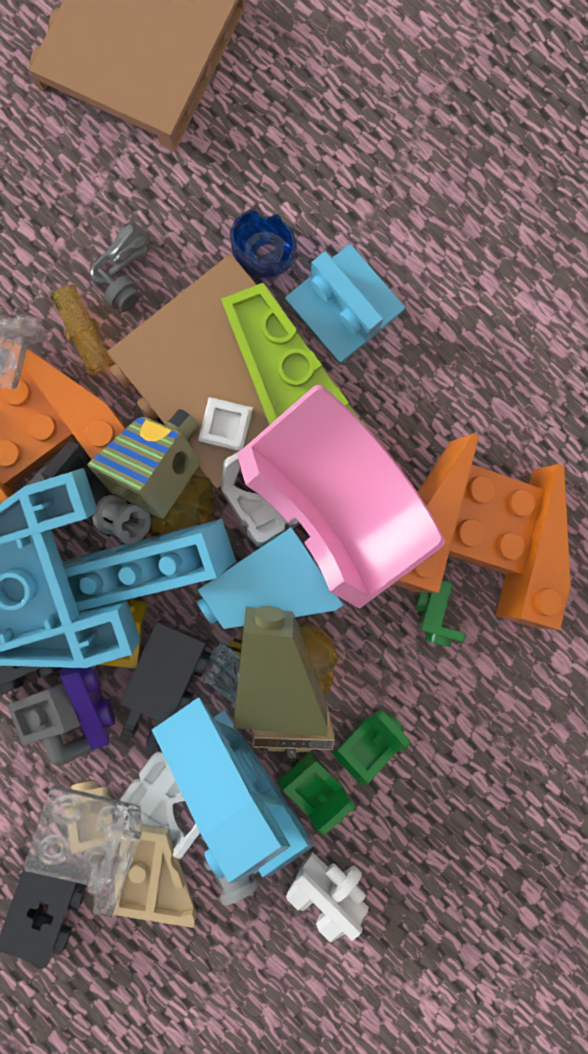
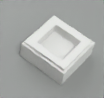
(225, 424)

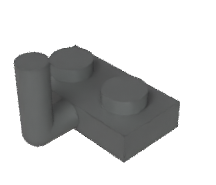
(45, 718)

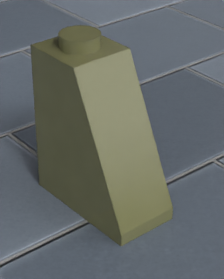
(277, 677)

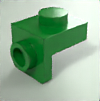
(432, 613)
(371, 746)
(317, 793)

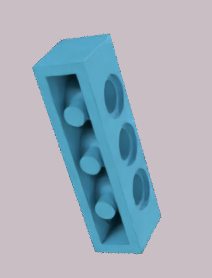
(150, 565)

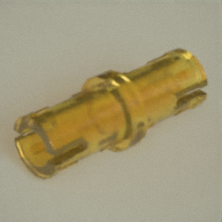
(81, 329)

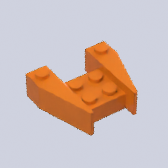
(46, 415)
(502, 528)

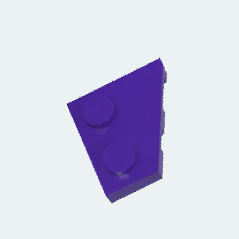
(87, 700)

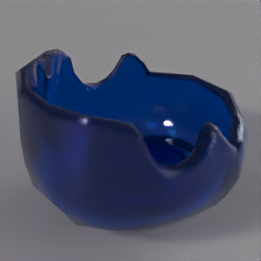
(255, 230)

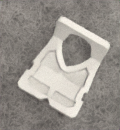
(251, 509)
(156, 794)

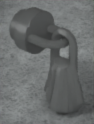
(128, 246)

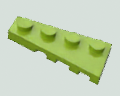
(274, 351)

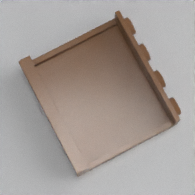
(137, 57)
(192, 355)

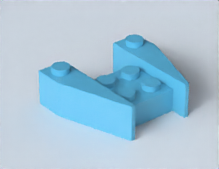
(36, 602)
(230, 795)

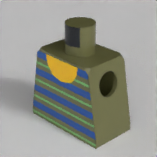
(149, 462)

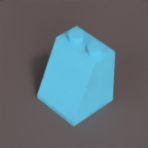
(275, 576)

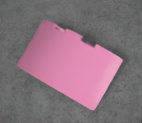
(345, 493)

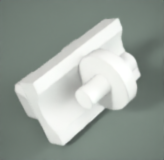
(333, 894)

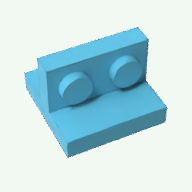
(344, 303)

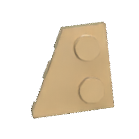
(156, 883)

